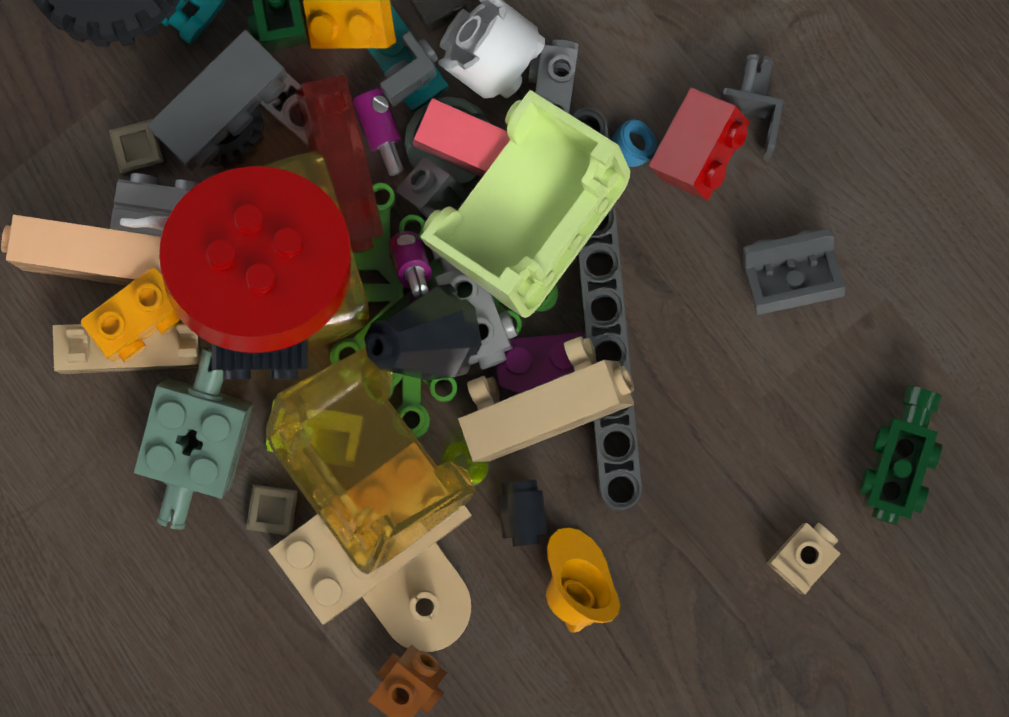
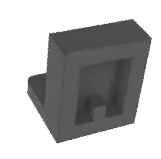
(407, 78)
(431, 188)

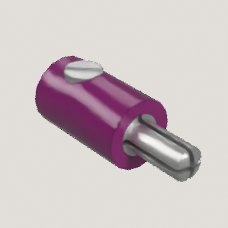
(379, 127)
(410, 261)

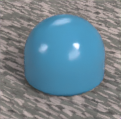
(632, 155)

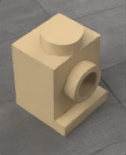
(788, 561)

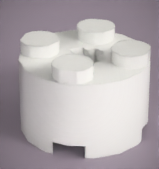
(490, 48)

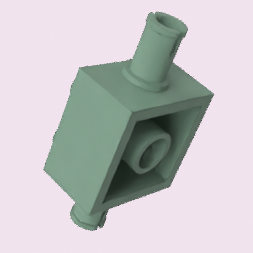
(168, 452)

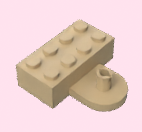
(412, 595)

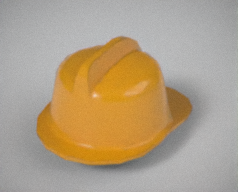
(580, 581)

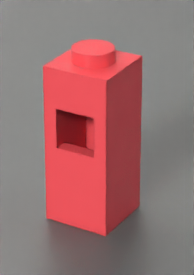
(459, 138)

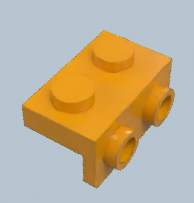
(349, 23)
(131, 317)

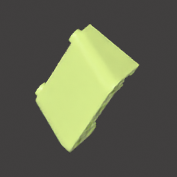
(531, 205)

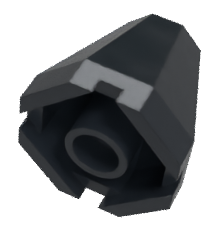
(425, 335)

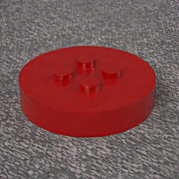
(255, 259)

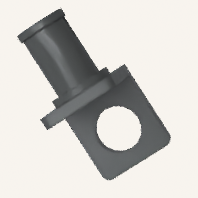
(753, 98)

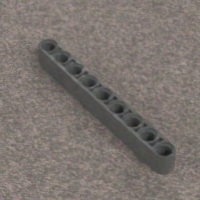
(612, 332)

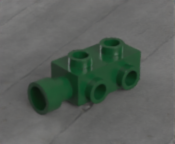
(902, 471)

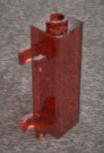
(335, 135)

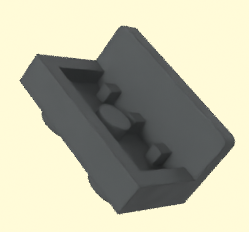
(793, 271)

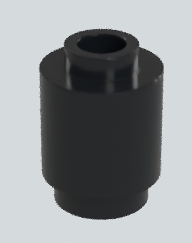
(522, 512)

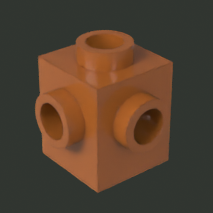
(408, 684)

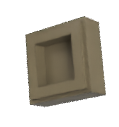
(136, 148)
(272, 510)

